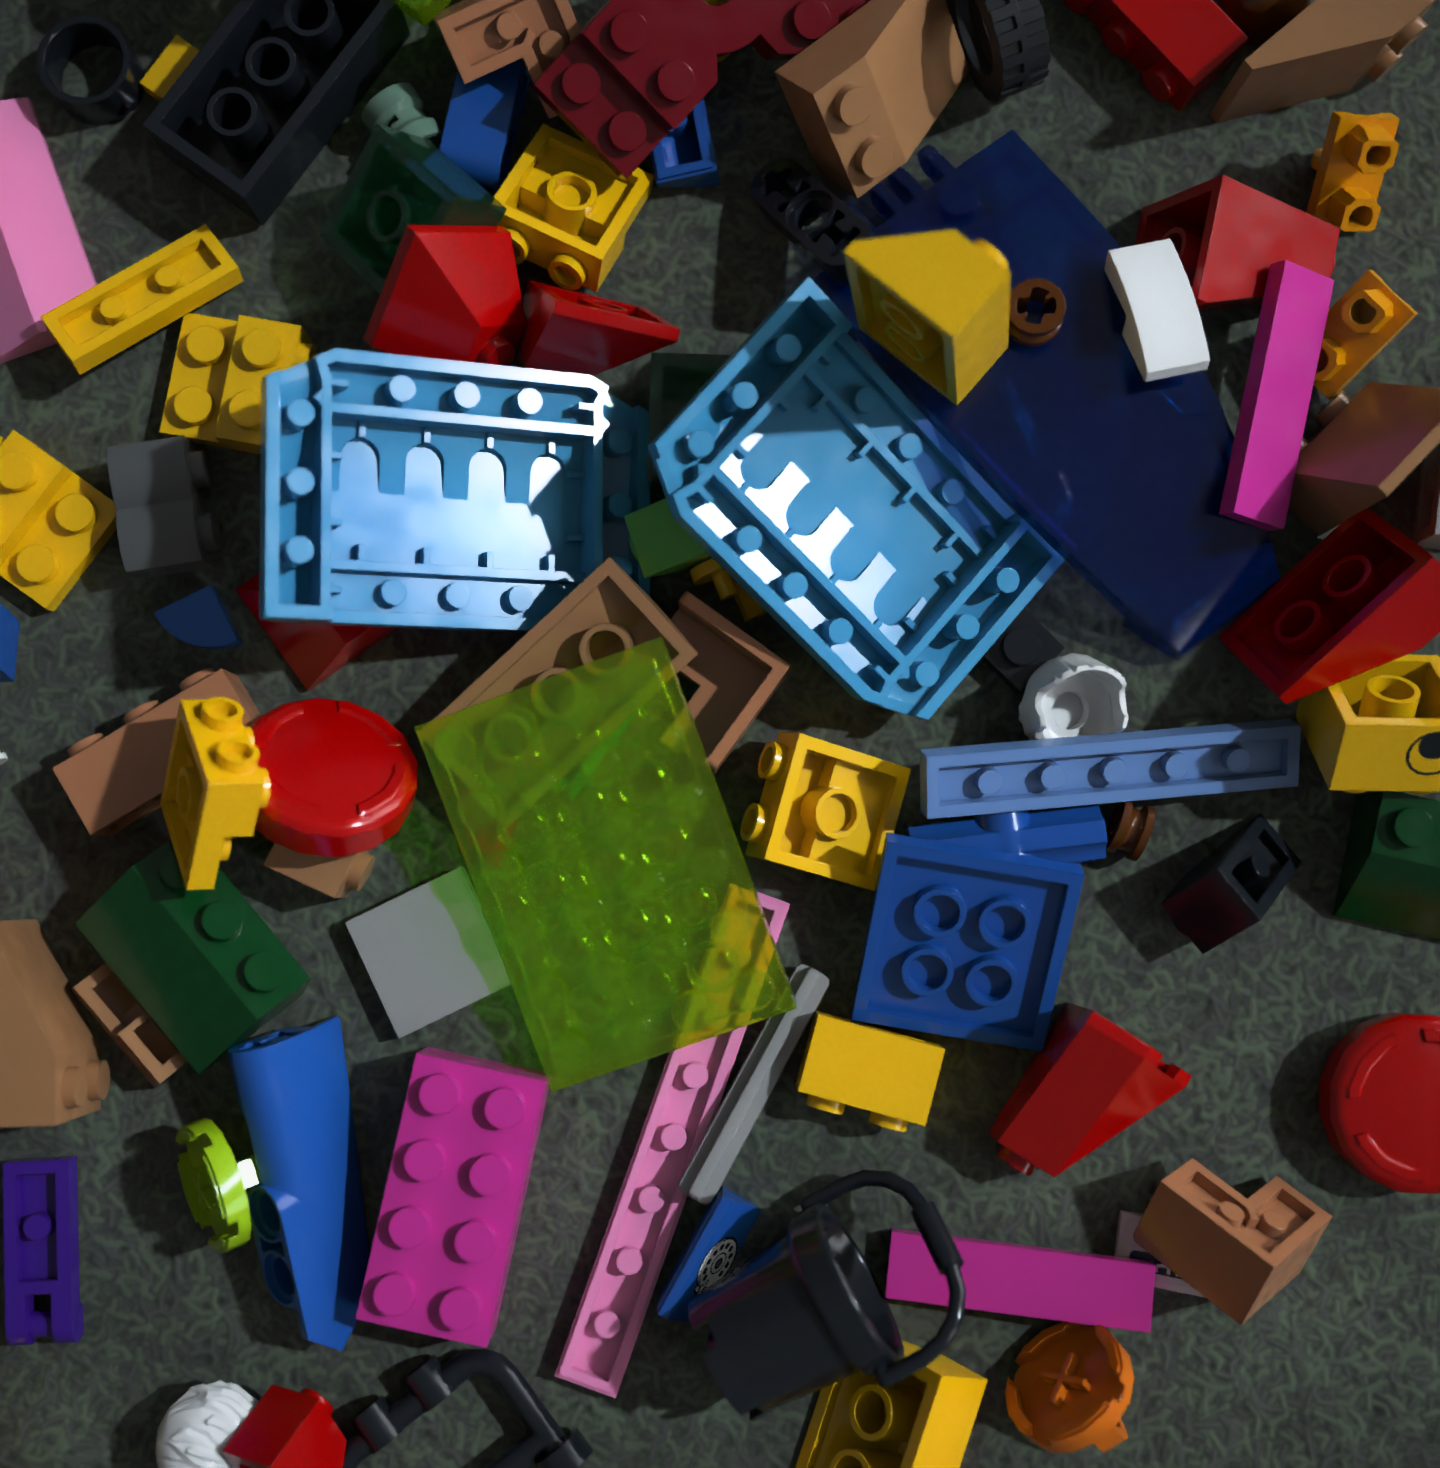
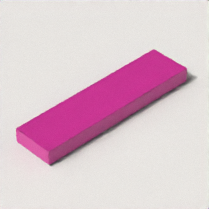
(1276, 396)
(1028, 1281)

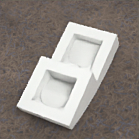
(1160, 310)

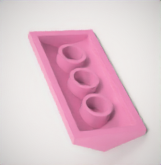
(38, 237)

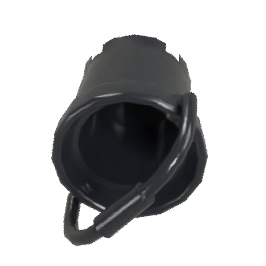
(813, 1309)

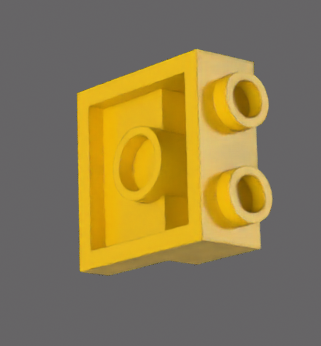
(569, 209)
(219, 377)
(48, 522)
(211, 786)
(824, 809)

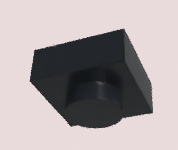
(1021, 651)

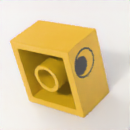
(1378, 728)

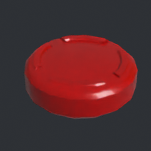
(335, 777)
(1385, 1101)

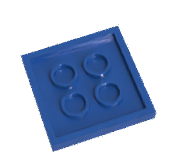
(966, 941)

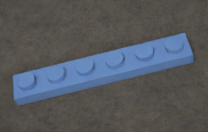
(1108, 768)

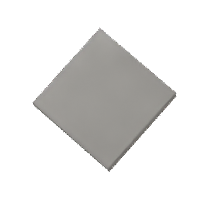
(429, 951)

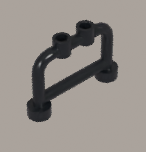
(433, 1382)

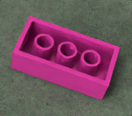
(454, 1197)

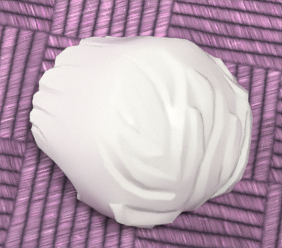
(1073, 699)
(202, 1425)

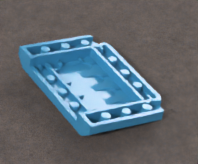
(440, 491)
(848, 511)

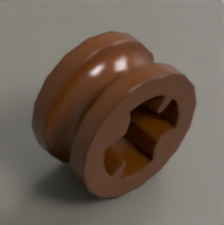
(1052, 299)
(1130, 829)

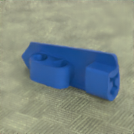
(310, 1191)

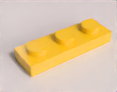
(142, 299)

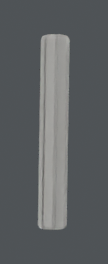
(752, 1088)

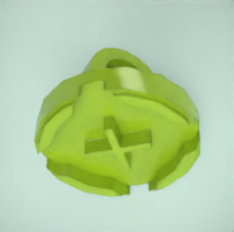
(216, 1183)

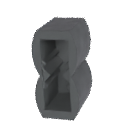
(162, 506)

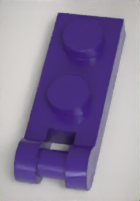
(41, 1249)

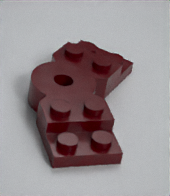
(652, 62)

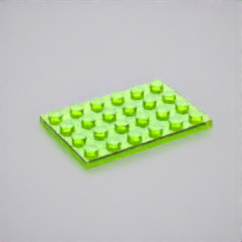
(607, 865)

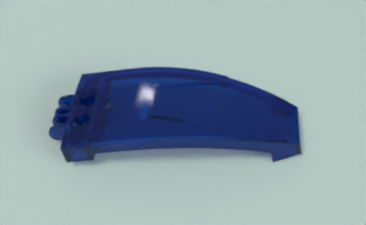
(1068, 430)

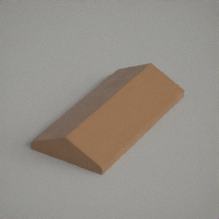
(590, 623)

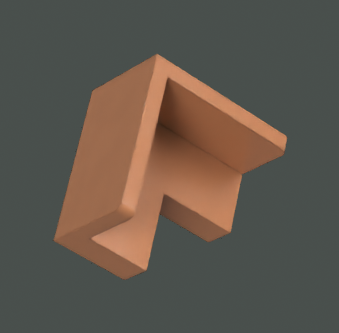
(498, 32)
(732, 676)
(1230, 1245)

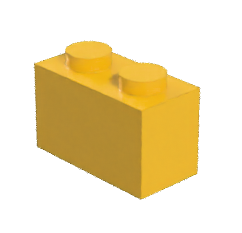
(869, 1070)

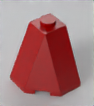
(1231, 238)
(1081, 1092)

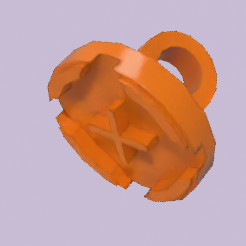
(1071, 1389)

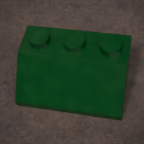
(1392, 863)
(192, 957)

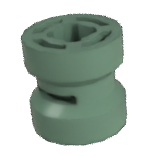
(402, 110)

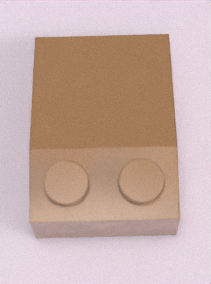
(1323, 54)
(874, 88)
(1363, 450)
(46, 1043)

